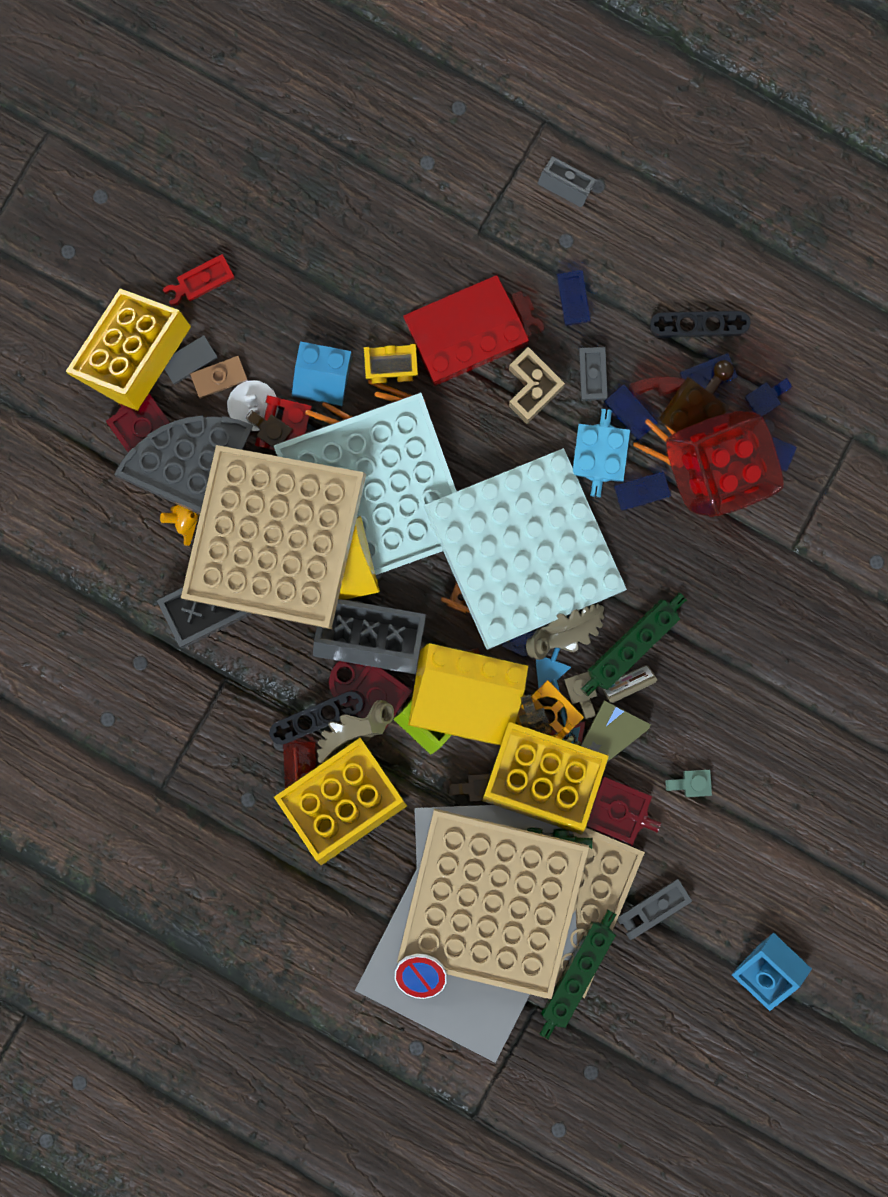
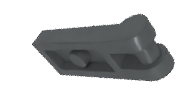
(655, 908)

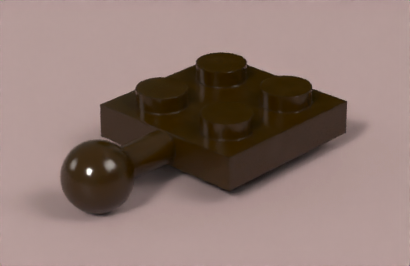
(696, 404)

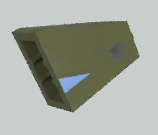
(613, 730)

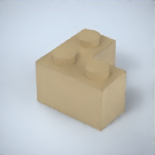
(539, 382)

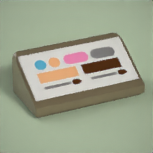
(630, 684)

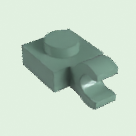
(694, 783)

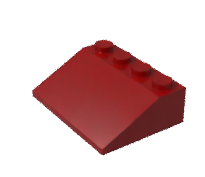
(466, 330)

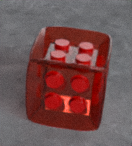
(725, 463)

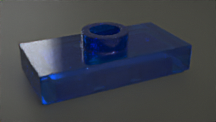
(642, 491)

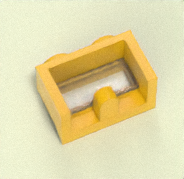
(390, 363)

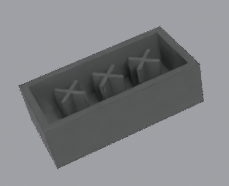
(195, 620)
(372, 637)

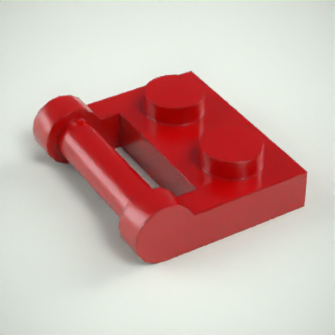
(293, 416)

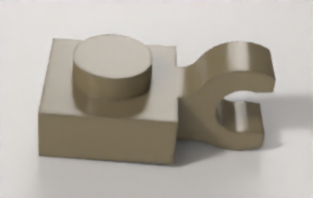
(573, 687)

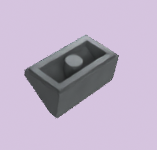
(566, 181)

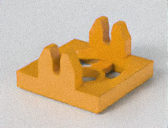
(551, 691)

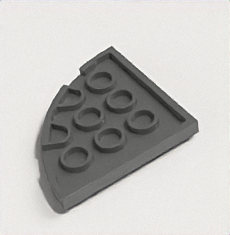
(179, 457)

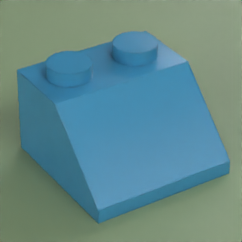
(321, 373)
(772, 972)

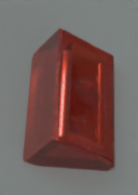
(298, 761)

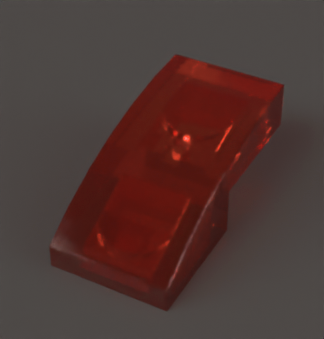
(664, 385)

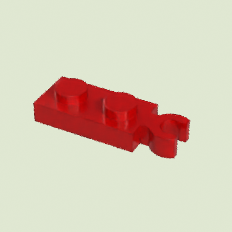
(201, 280)

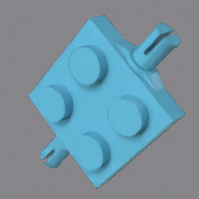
(601, 452)

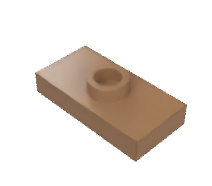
(218, 377)

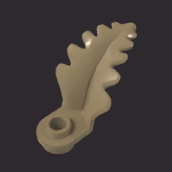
(566, 632)
(353, 728)

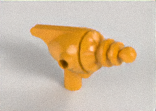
(184, 521)

